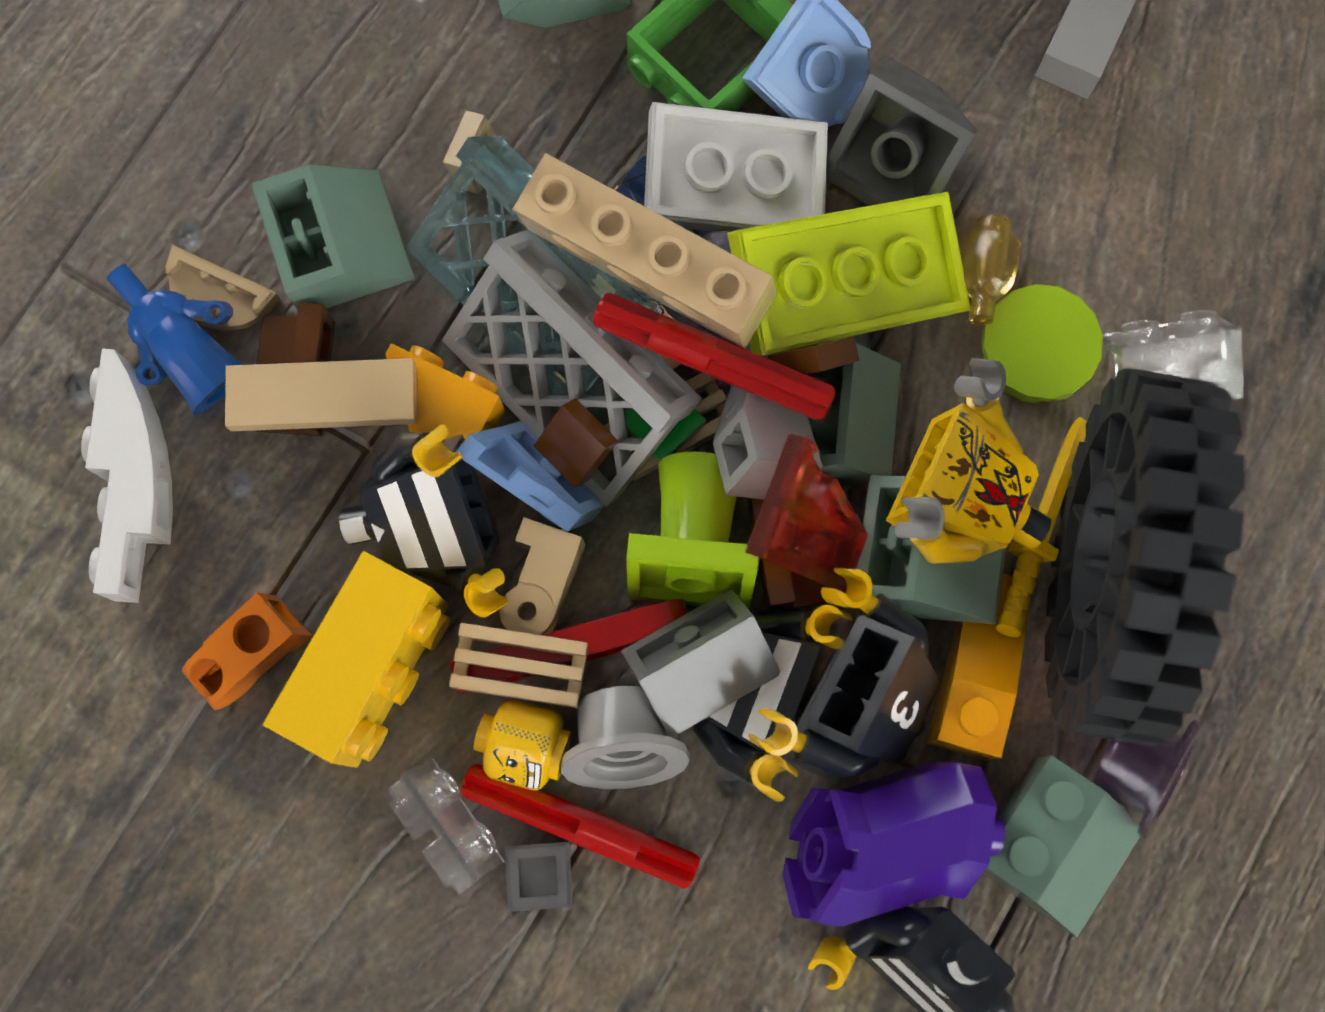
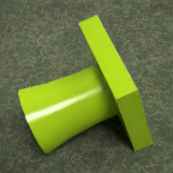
(693, 548)

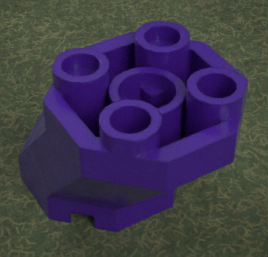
(891, 843)

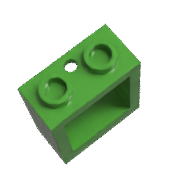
(671, 19)

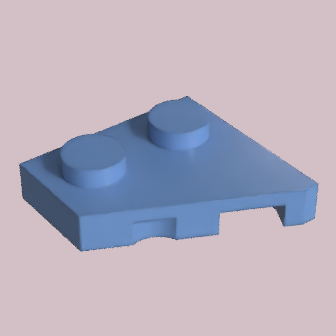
(515, 464)

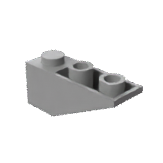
(752, 441)

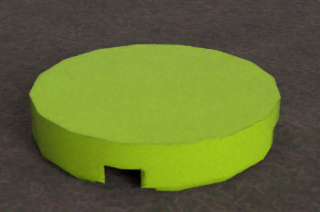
(1044, 342)

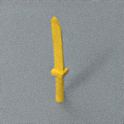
(1028, 562)

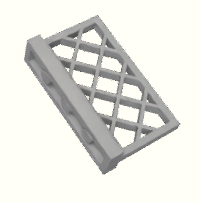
(556, 295)

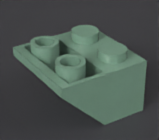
(332, 233)
(921, 588)

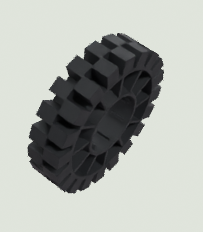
(1144, 557)

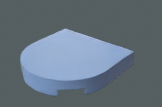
(813, 63)

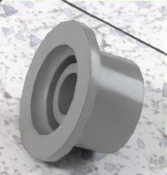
(621, 742)

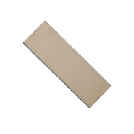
(321, 394)

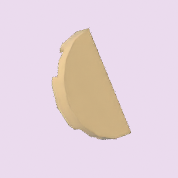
(207, 282)

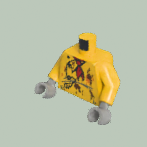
(970, 479)

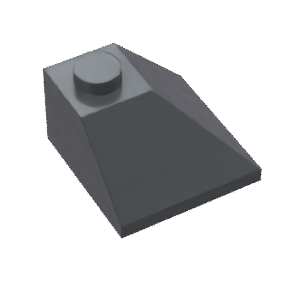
(898, 138)

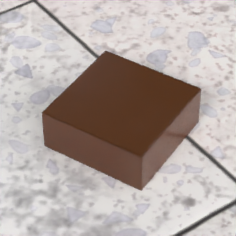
(819, 356)
(575, 443)

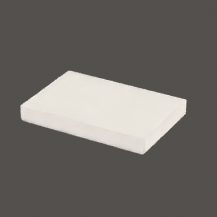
(733, 167)

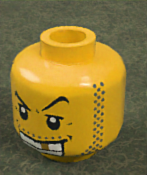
(523, 744)

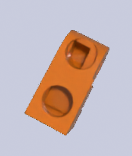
(244, 649)

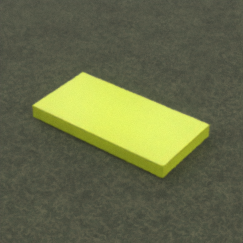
(855, 271)

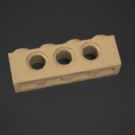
(645, 250)

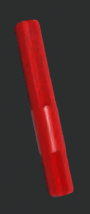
(714, 356)
(583, 828)

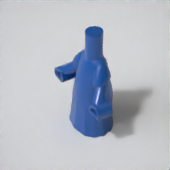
(173, 341)

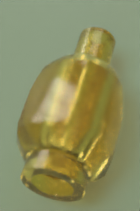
(989, 264)

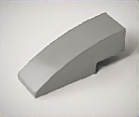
(1084, 44)

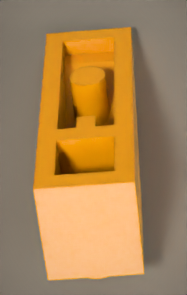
(978, 688)

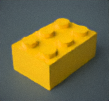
(359, 663)

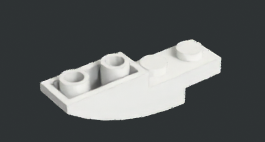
(132, 455)

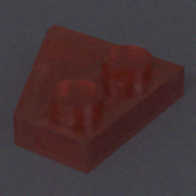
(807, 520)

